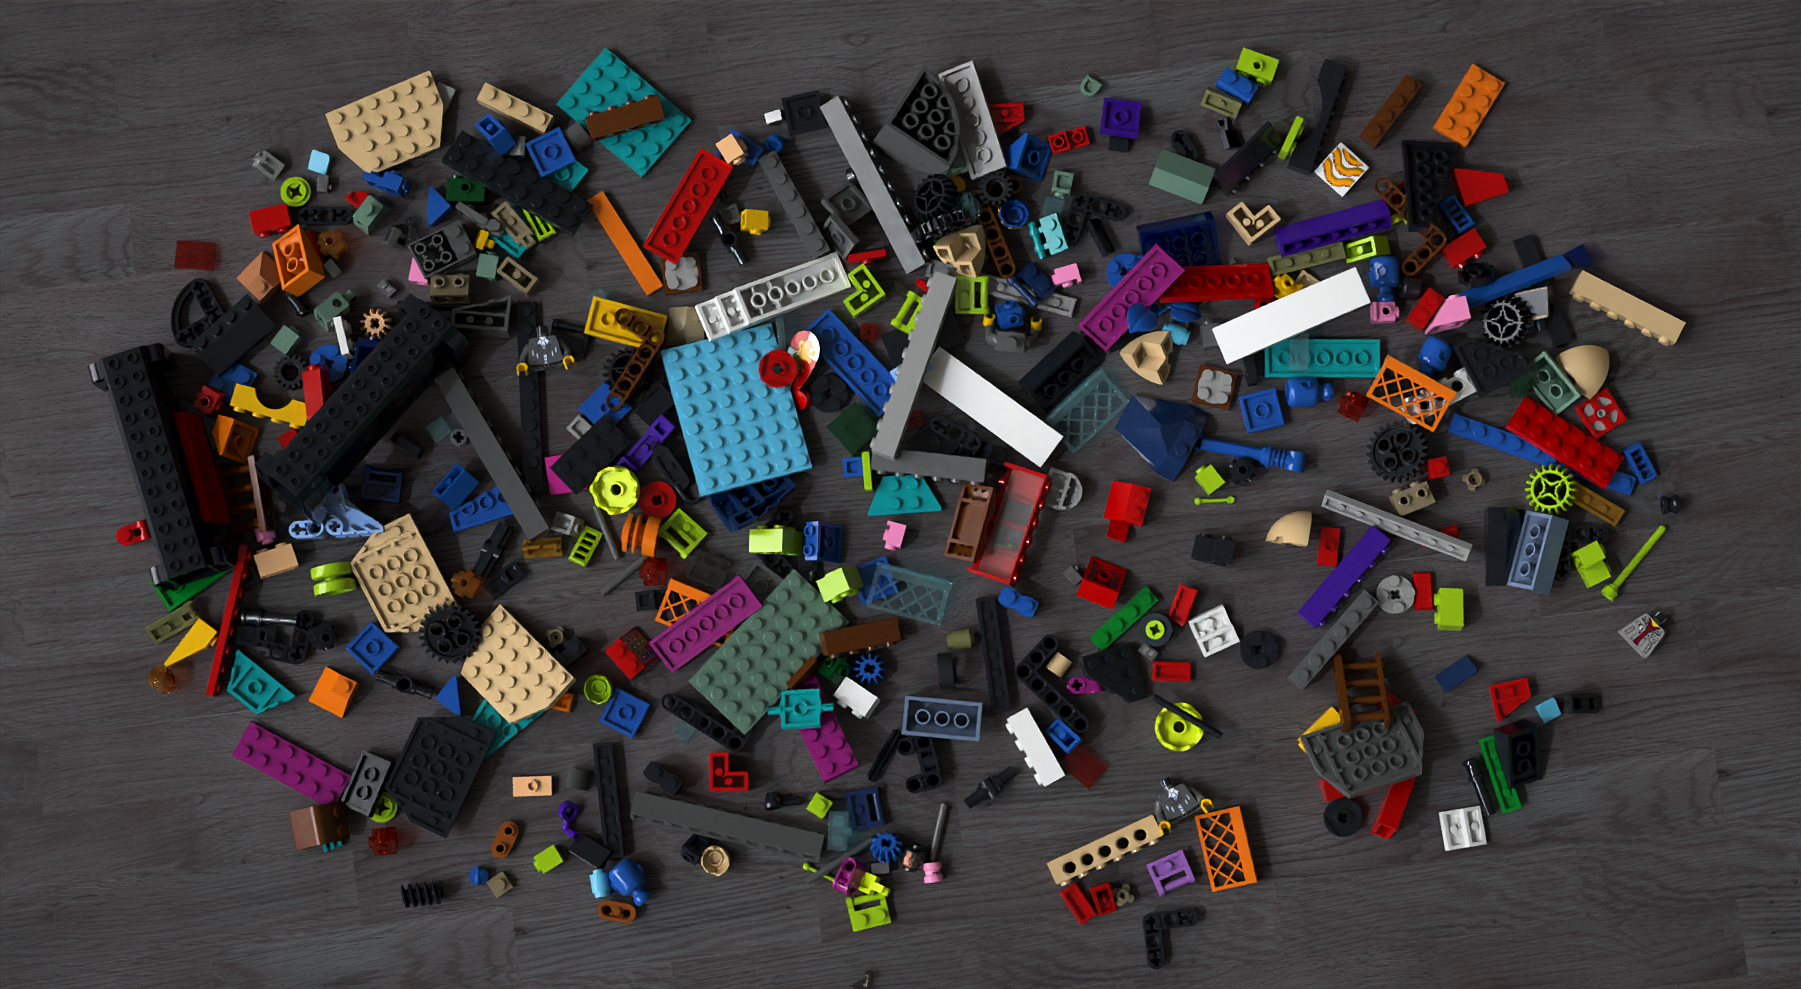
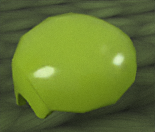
(598, 689)

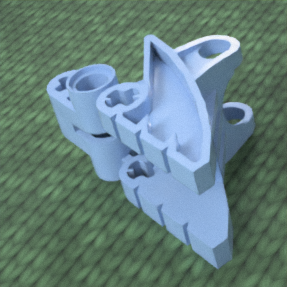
(351, 520)

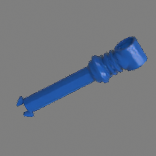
(1267, 456)

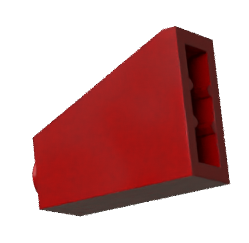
(1478, 186)
(316, 388)

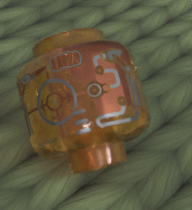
(162, 680)

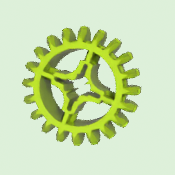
(1558, 485)

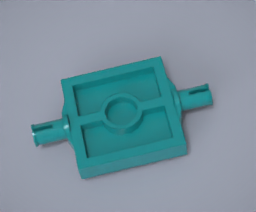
(801, 709)

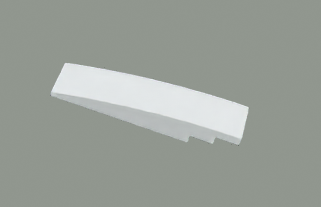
(772, 296)
(1291, 315)
(991, 407)

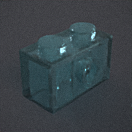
(838, 830)

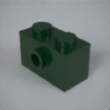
(465, 191)

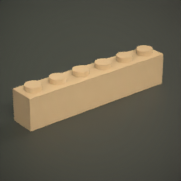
(1626, 308)

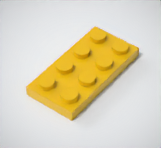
(602, 322)

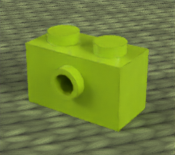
(1256, 66)
(1449, 609)

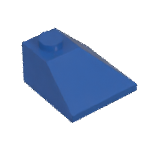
(1028, 157)

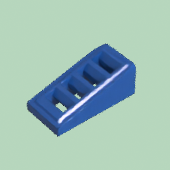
(1462, 212)
(1626, 452)

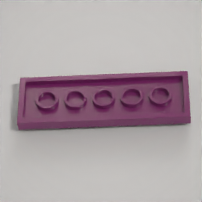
(1140, 285)
(706, 623)
(827, 744)
(291, 765)

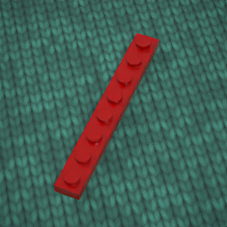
(227, 629)

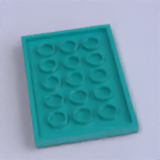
(613, 83)

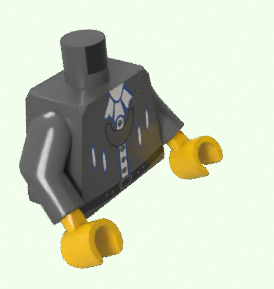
(1011, 339)
(544, 353)
(1177, 803)

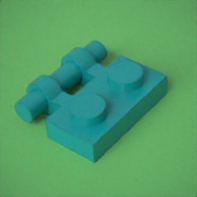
(1054, 234)

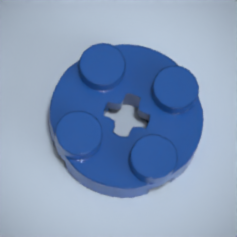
(1115, 268)
(332, 353)

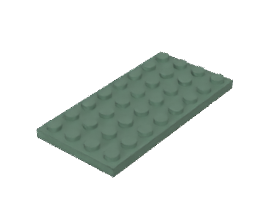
(767, 651)

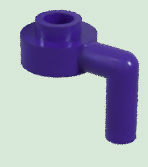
(568, 811)

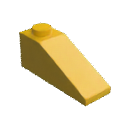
(197, 640)

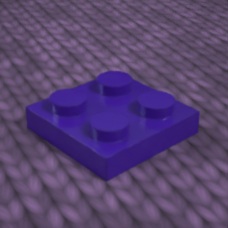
(1120, 118)

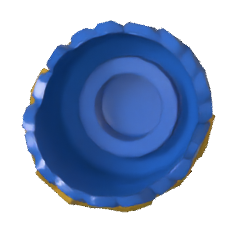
(1013, 214)

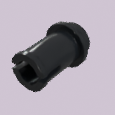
(300, 308)

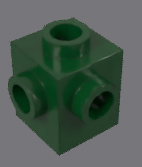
(835, 669)

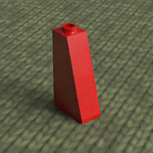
(1392, 809)

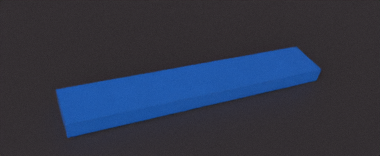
(1516, 280)

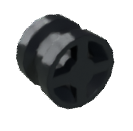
(1669, 504)

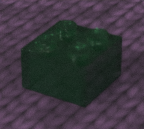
(853, 429)

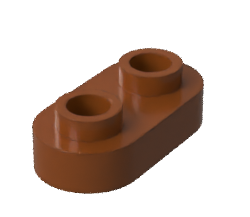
(504, 839)
(617, 910)

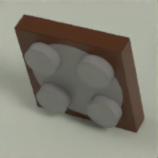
(684, 277)
(1214, 387)

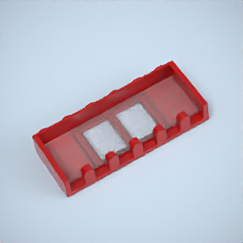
(1012, 525)

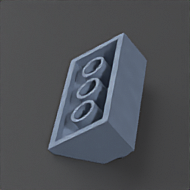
(1537, 552)
(942, 718)

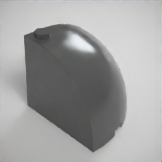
(922, 127)

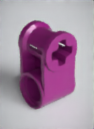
(1087, 686)
(850, 876)

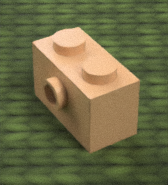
(733, 149)
(275, 560)

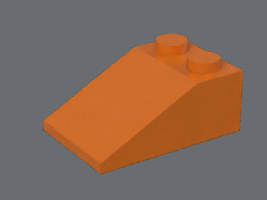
(297, 262)

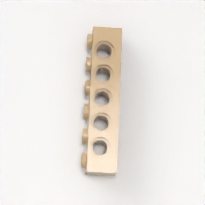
(1152, 836)

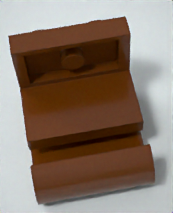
(319, 825)

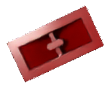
(1103, 898)

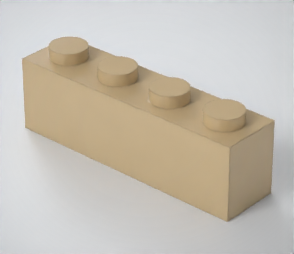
(515, 109)

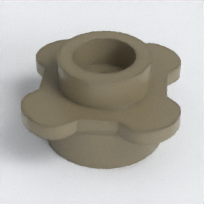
(1478, 479)
(551, 637)
(1121, 900)

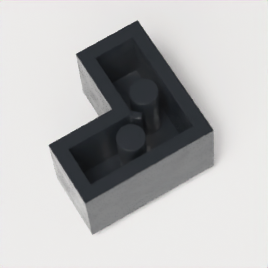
(1213, 551)

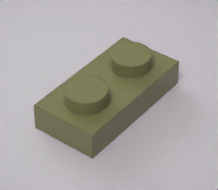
(1221, 102)

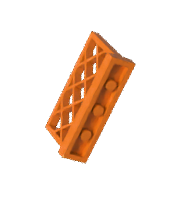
(1420, 379)
(690, 591)
(1243, 845)

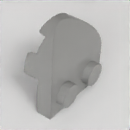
(1065, 490)

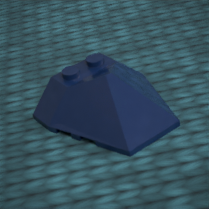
(1161, 432)
(749, 503)

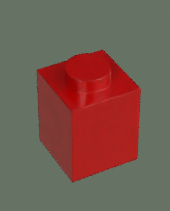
(1437, 468)

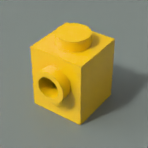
(755, 221)

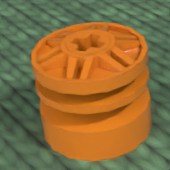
(641, 535)

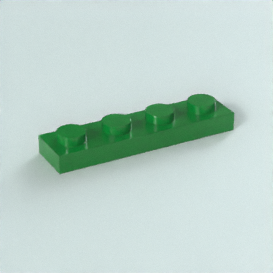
(1123, 619)
(1506, 797)

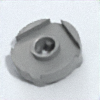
(1384, 596)

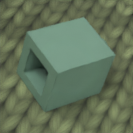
(487, 266)
(286, 339)

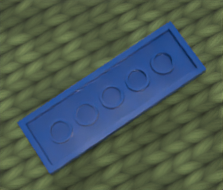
(853, 361)

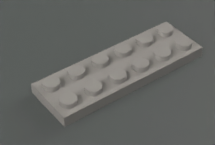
(977, 128)

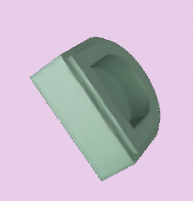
(1090, 87)

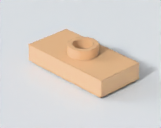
(532, 786)

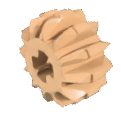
(383, 321)

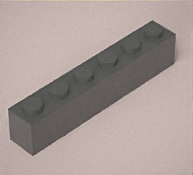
(794, 205)
(935, 465)
(1332, 639)

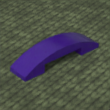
(642, 450)

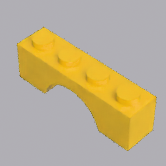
(246, 399)

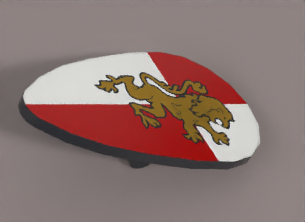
(806, 352)

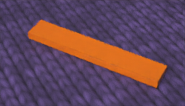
(625, 244)

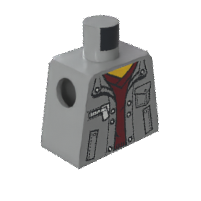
(1644, 633)

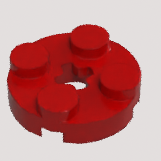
(768, 375)
(668, 499)

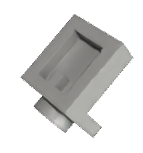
(267, 164)
(567, 524)

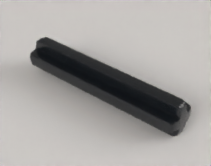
(884, 755)

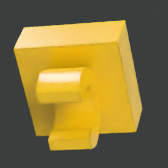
(483, 241)

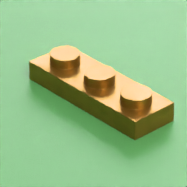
(1597, 505)

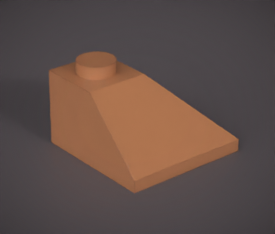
(261, 277)

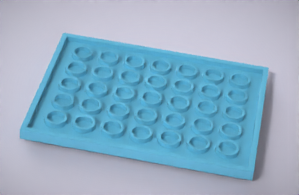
(731, 419)

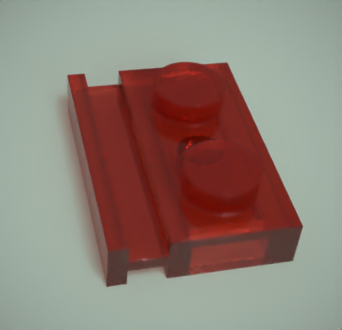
(195, 255)
(1082, 766)

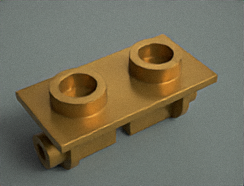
(542, 548)

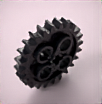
(941, 226)
(1381, 458)
(466, 626)

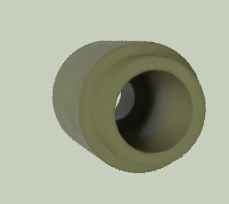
(960, 639)

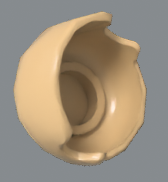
(715, 860)

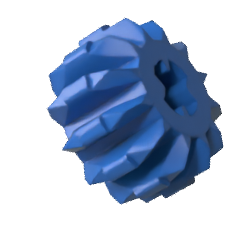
(872, 663)
(886, 847)

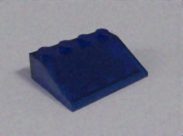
(1187, 239)

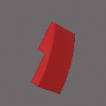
(1069, 140)

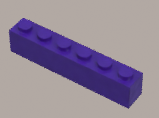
(1332, 228)
(1343, 577)

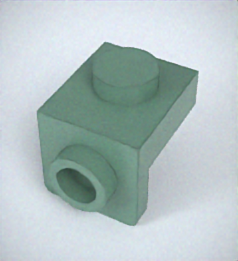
(1062, 184)

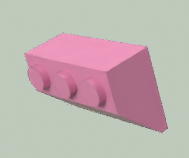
(1451, 315)

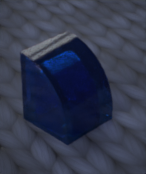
(1579, 257)

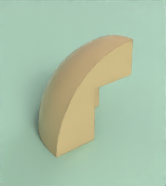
(963, 250)
(1149, 355)
(1586, 367)
(1291, 529)

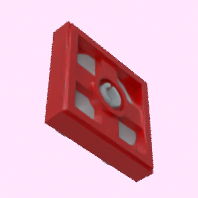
(1600, 413)

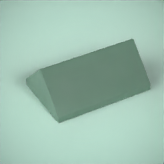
(1182, 176)
(1552, 383)

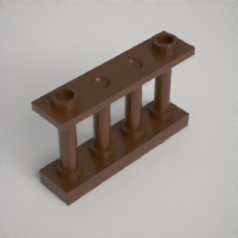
(262, 499)
(1345, 701)

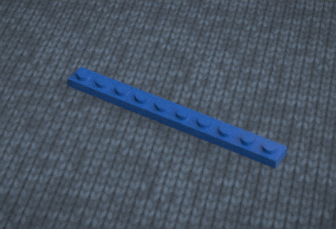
(1520, 448)

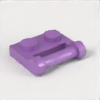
(1168, 866)

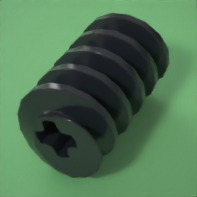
(422, 894)

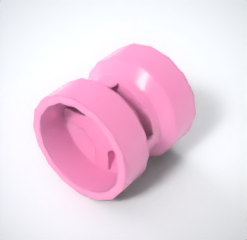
(932, 872)

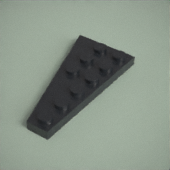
(1425, 174)

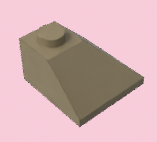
(684, 327)

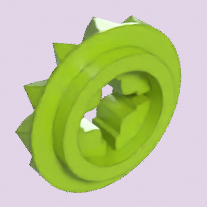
(294, 183)
(388, 814)

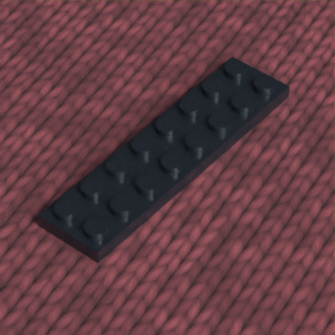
(517, 183)

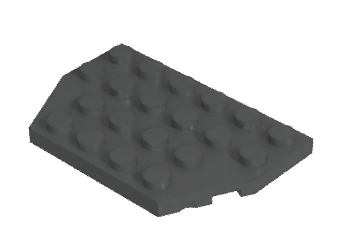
(1368, 753)

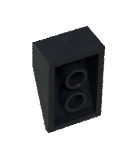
(1519, 752)

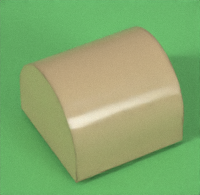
(1058, 665)

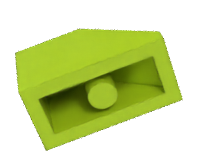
(1366, 249)

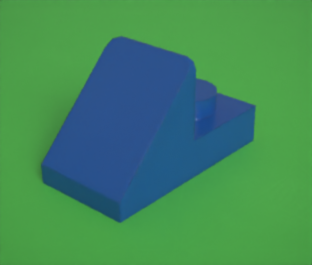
(1063, 736)

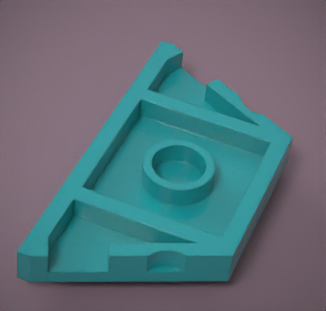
(903, 496)
(255, 686)

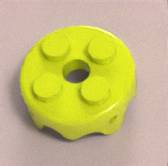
(603, 489)
(1177, 741)

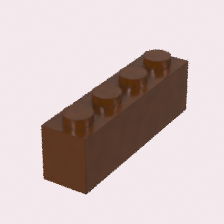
(1390, 111)
(625, 118)
(860, 636)

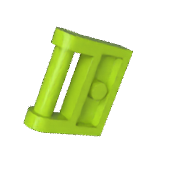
(966, 295)
(897, 322)
(684, 527)
(868, 917)

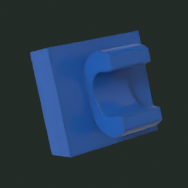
(852, 467)

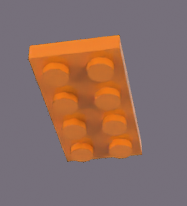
(1468, 105)

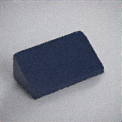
(1456, 674)

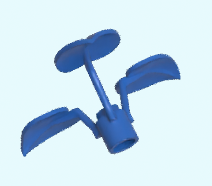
(1145, 319)

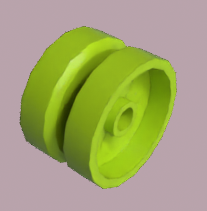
(332, 578)

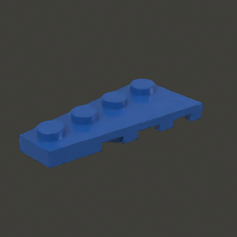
(482, 510)

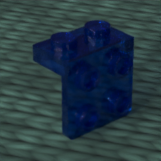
(362, 350)

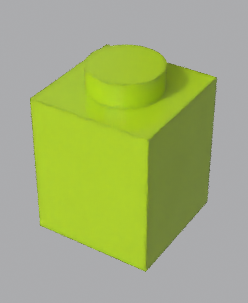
(1209, 479)
(819, 805)
(548, 859)

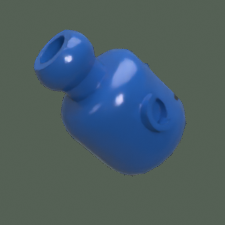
(1384, 275)
(1434, 355)
(1307, 392)
(629, 880)

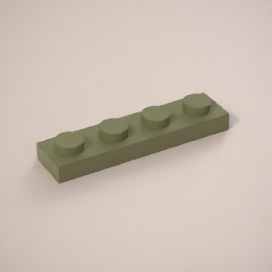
(1306, 259)

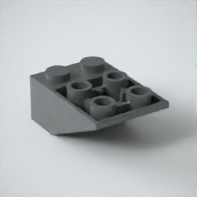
(442, 250)

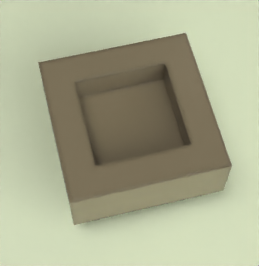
(499, 884)

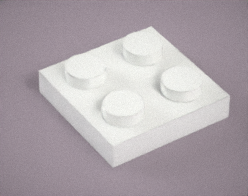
(343, 332)

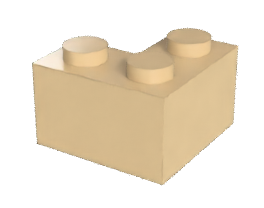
(1251, 226)

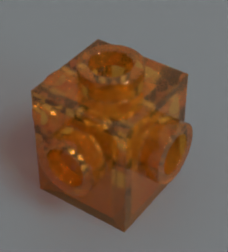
(338, 246)
(472, 586)

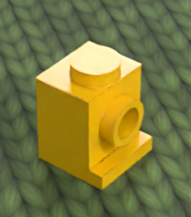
(1285, 286)

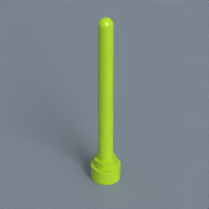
(1610, 591)

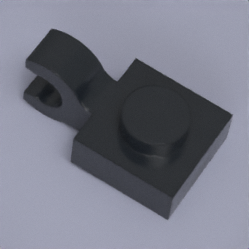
(1228, 135)

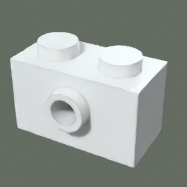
(857, 698)

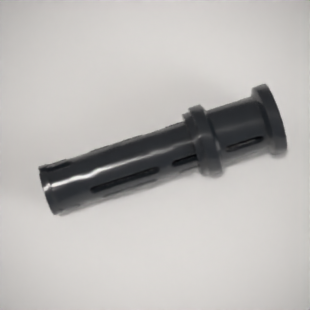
(263, 617)
(1476, 778)

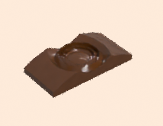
(970, 522)

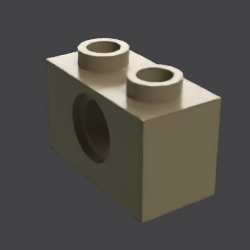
(518, 276)

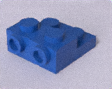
(391, 182)
(823, 542)

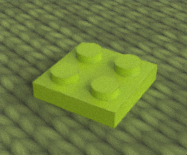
(1294, 133)

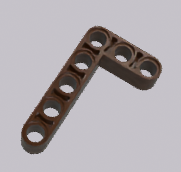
(992, 225)
(1427, 243)
(637, 360)

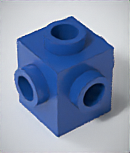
(1009, 314)

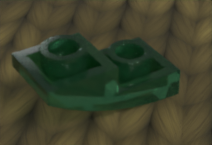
(1520, 385)

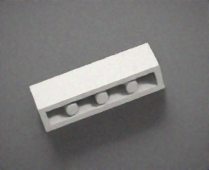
(1035, 747)

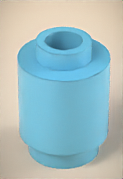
(1178, 333)
(600, 883)

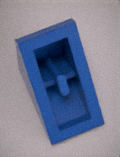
(437, 208)
(451, 696)

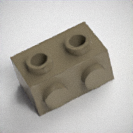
(450, 289)
(1411, 499)

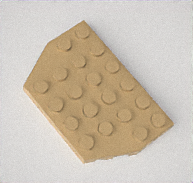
(391, 124)
(401, 576)
(514, 669)

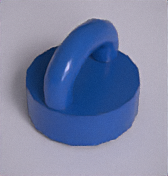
(774, 142)
(479, 875)

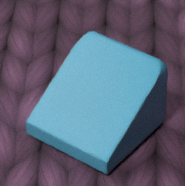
(319, 162)
(1548, 710)

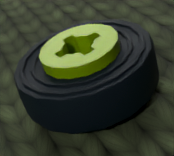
(1162, 626)

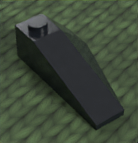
(1501, 538)

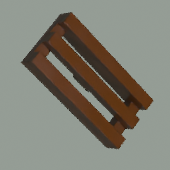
(802, 673)

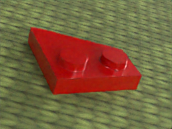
(1007, 116)
(1508, 696)

